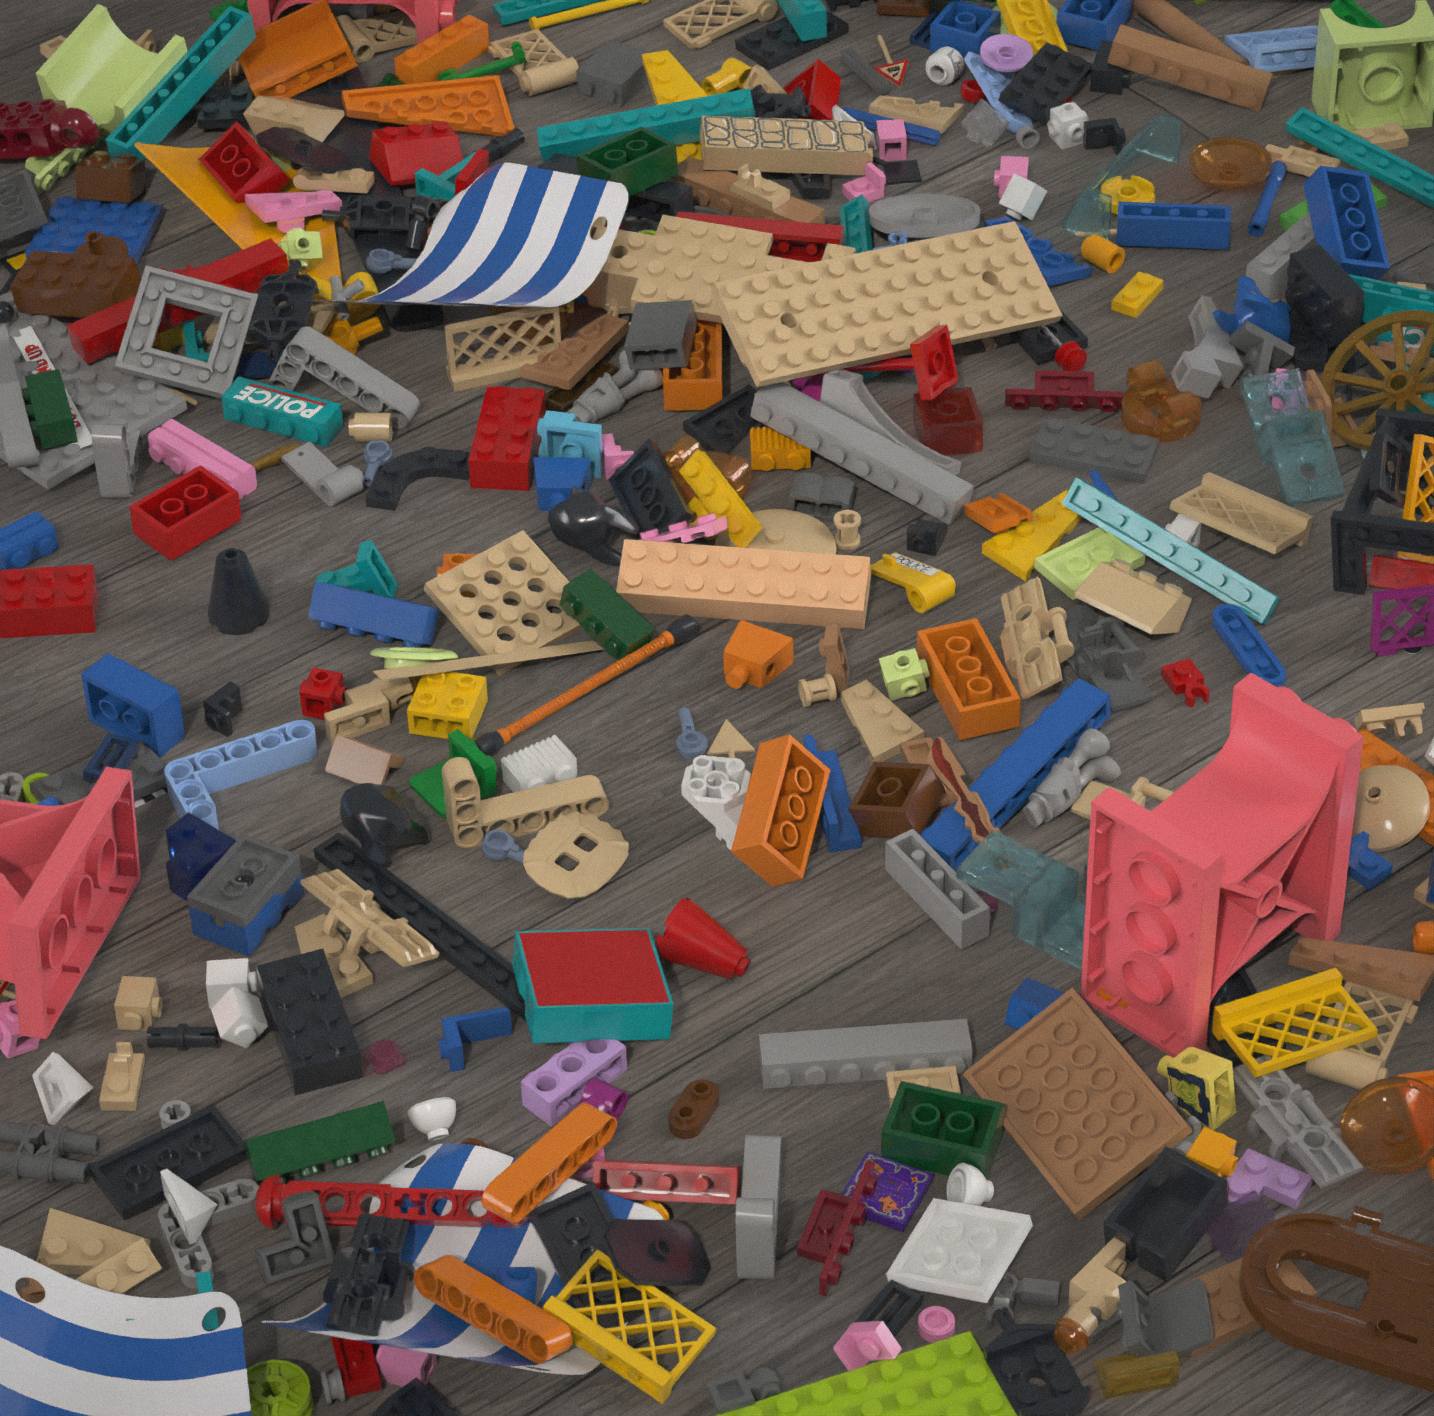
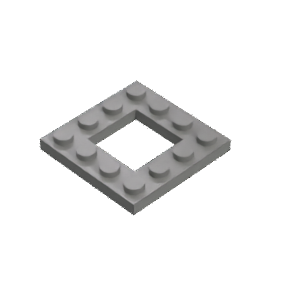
(162, 287)

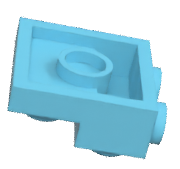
(571, 439)

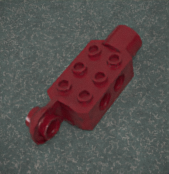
(43, 128)

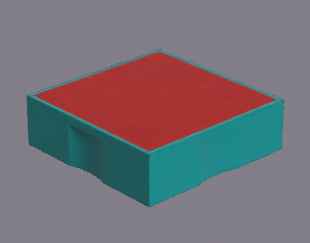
(592, 985)

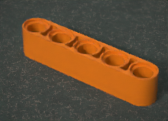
(549, 1163)
(493, 1309)

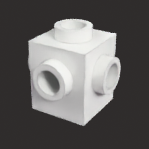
(1067, 125)

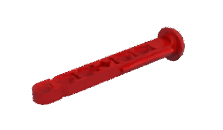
(273, 1191)

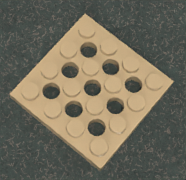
(489, 598)

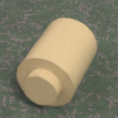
(371, 427)

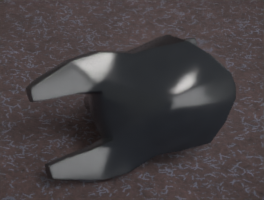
(590, 524)
(379, 820)

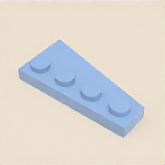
(992, 84)

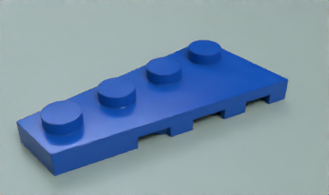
(1054, 266)

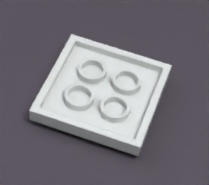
(960, 1250)

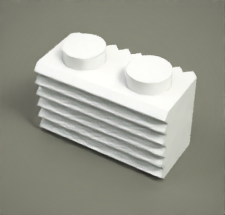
(539, 765)

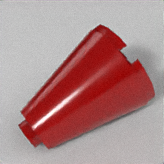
(701, 943)

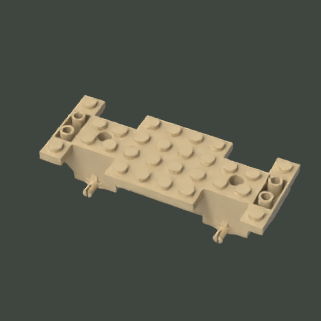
(682, 264)

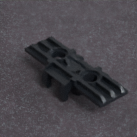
(358, 1276)

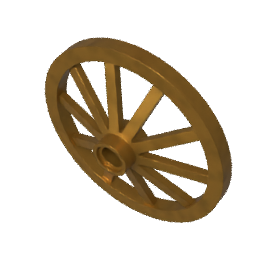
(1400, 386)

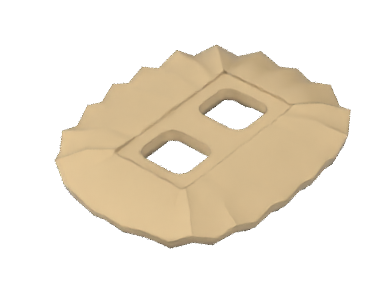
(594, 867)

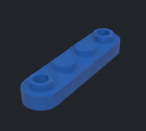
(1247, 644)

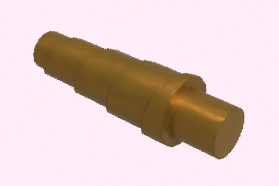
(272, 458)

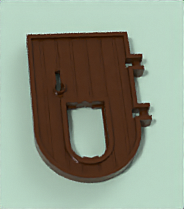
(1396, 1318)

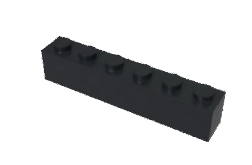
(655, 201)

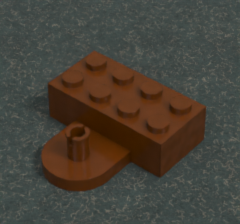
(77, 282)

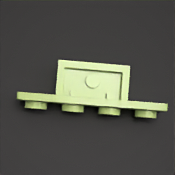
(52, 167)

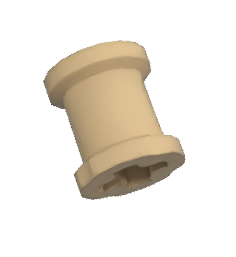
(847, 529)
(817, 690)

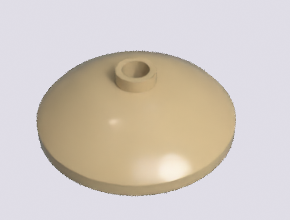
(1397, 811)

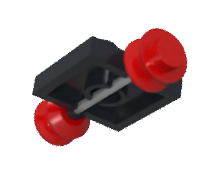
(1055, 340)

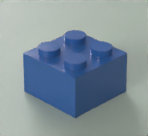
(964, 27)

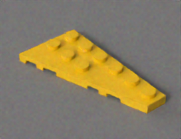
(672, 84)

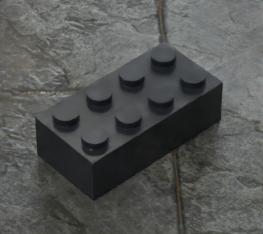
(309, 1021)

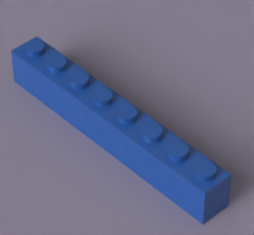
(1022, 767)

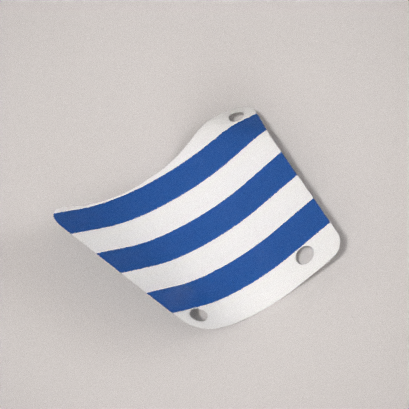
(513, 242)
(429, 1326)
(86, 1360)

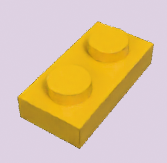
(1137, 294)

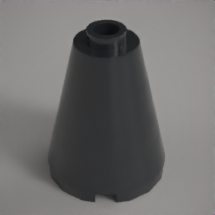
(236, 595)

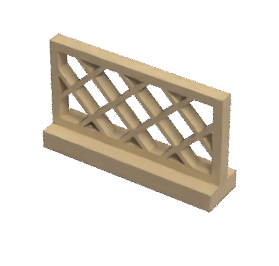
(505, 364)
(1244, 514)

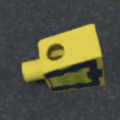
(1201, 1084)

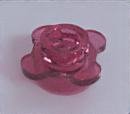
(384, 1056)

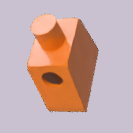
(756, 655)

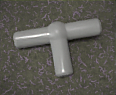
(341, 294)

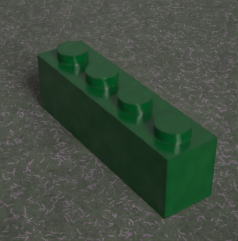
(321, 1143)

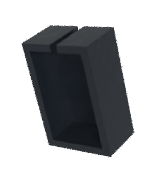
(1324, 295)
(1167, 1212)

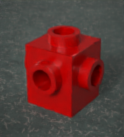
(321, 693)

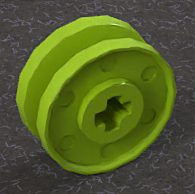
(279, 1389)

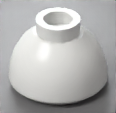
(433, 1117)
(968, 1186)

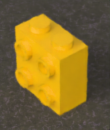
(446, 704)

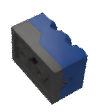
(245, 894)

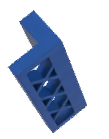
(836, 821)

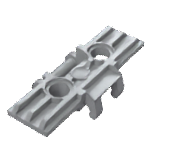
(1315, 1146)

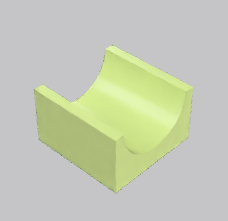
(105, 70)
(1375, 73)

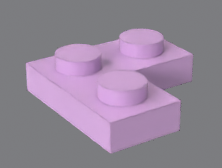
(1267, 1178)

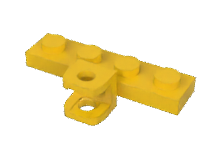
(719, 498)

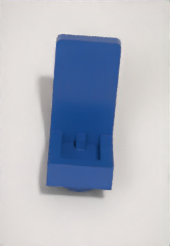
(471, 1028)

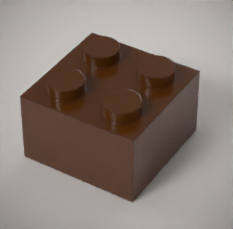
(110, 177)
(895, 799)

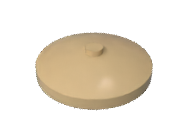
(787, 532)

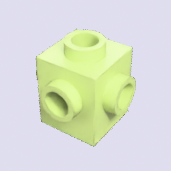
(302, 247)
(904, 674)

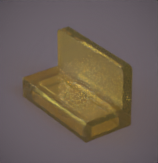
(1131, 1375)

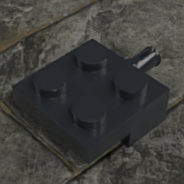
(224, 106)

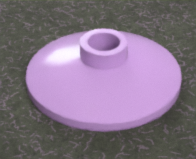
(1006, 52)

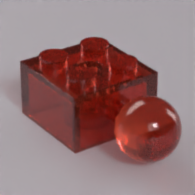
(949, 421)

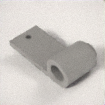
(322, 476)

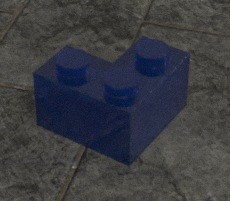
(193, 852)

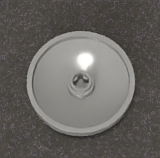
(924, 215)

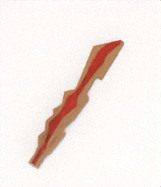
(969, 803)

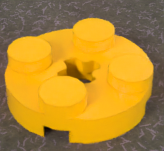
(1126, 190)

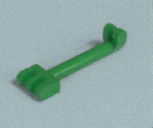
(517, 58)

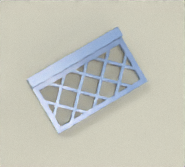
(1277, 48)

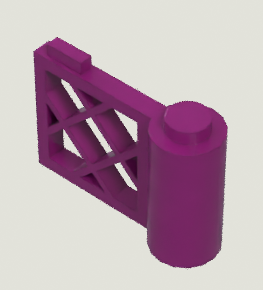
(1397, 641)

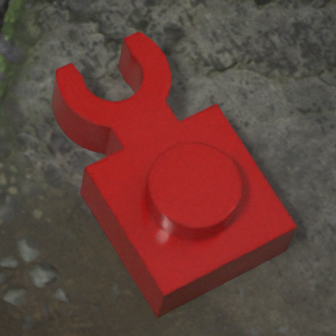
(1186, 679)

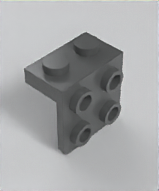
(1166, 1321)

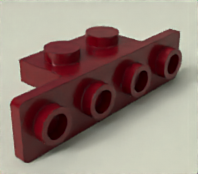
(1064, 390)
(831, 1227)

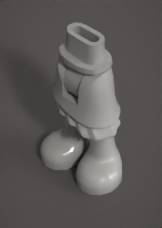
(606, 397)
(1066, 779)

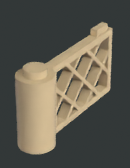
(752, 9)
(363, 40)
(541, 74)
(1352, 1064)

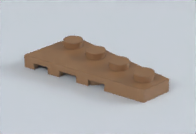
(578, 354)
(1374, 967)

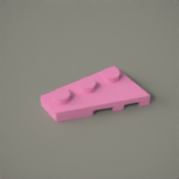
(285, 206)
(681, 532)

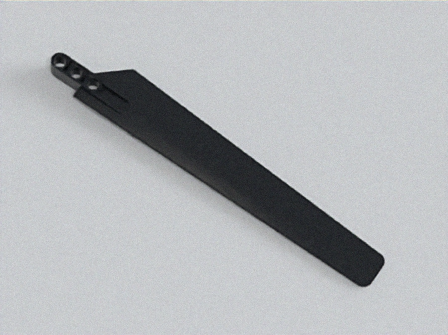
(354, 139)

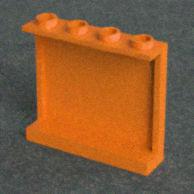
(296, 53)

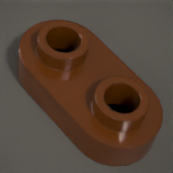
(697, 1102)

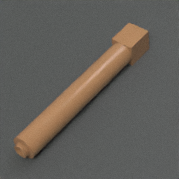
(1183, 28)

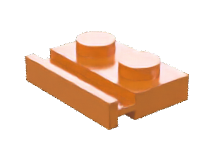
(998, 513)

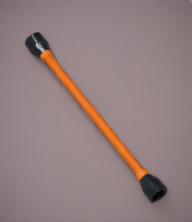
(678, 632)

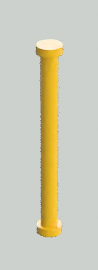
(536, 23)

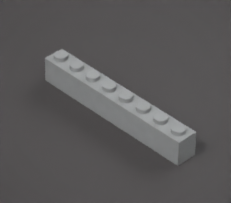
(862, 451)

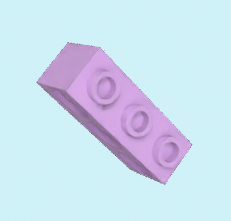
(559, 1083)

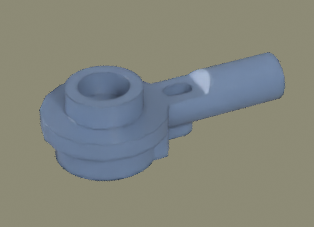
(383, 260)
(376, 455)
(690, 743)
(499, 846)

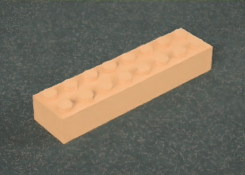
(745, 583)

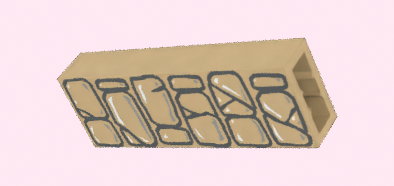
(784, 145)

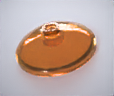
(1230, 163)
(1380, 1114)

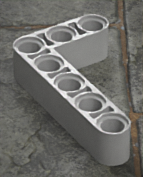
(345, 373)
(14, 422)
(116, 459)
(758, 1208)

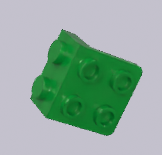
(429, 783)

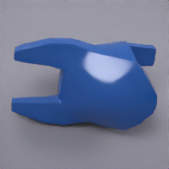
(1257, 309)

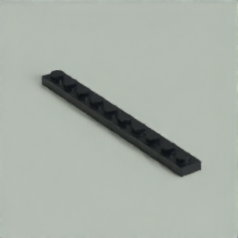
(445, 934)

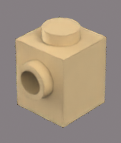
(137, 1003)

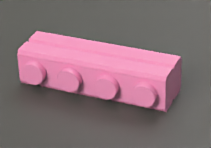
(186, 450)

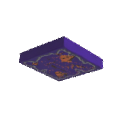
(897, 1191)

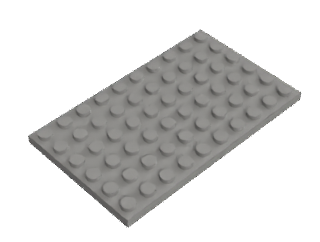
(96, 391)

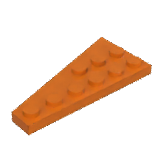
(465, 104)

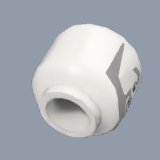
(944, 66)

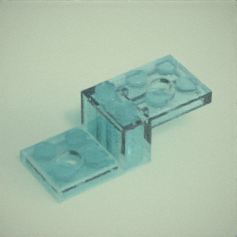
(1292, 437)
(1038, 890)

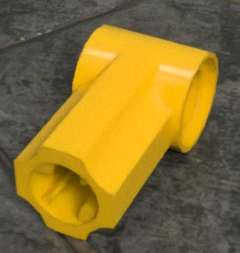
(732, 75)

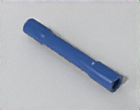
(1261, 214)

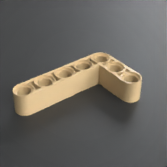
(514, 812)

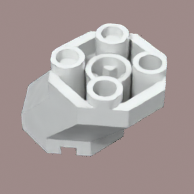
(717, 791)

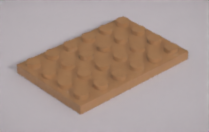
(1077, 1103)

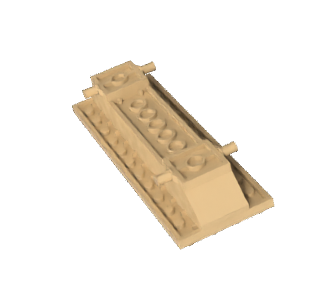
(881, 301)

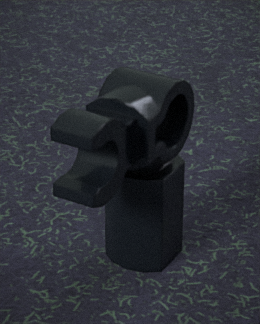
(424, 210)

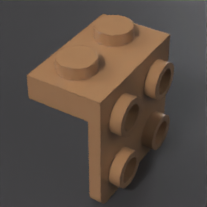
(1319, 400)

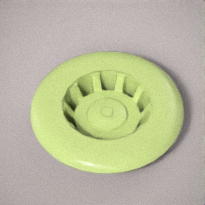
(408, 656)

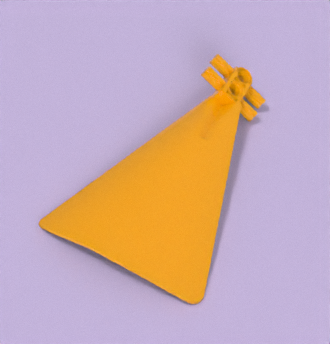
(247, 229)

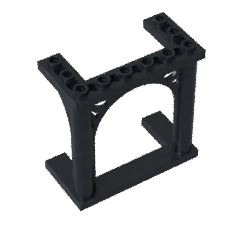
(1355, 526)

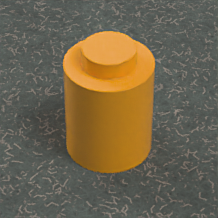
(1102, 253)

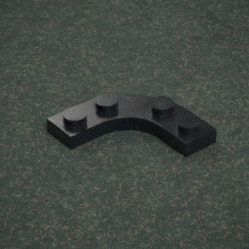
(415, 465)

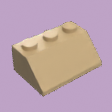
(302, 116)
(1135, 597)

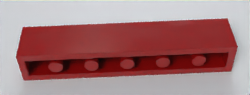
(790, 239)

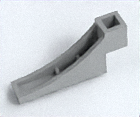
(1212, 360)
(849, 396)

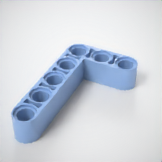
(234, 763)

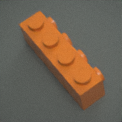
(444, 50)

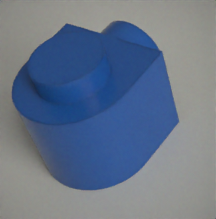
(519, 1280)

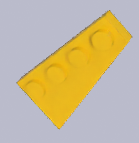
(1025, 542)

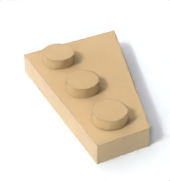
(926, 115)
(878, 721)
(347, 970)
(79, 1244)

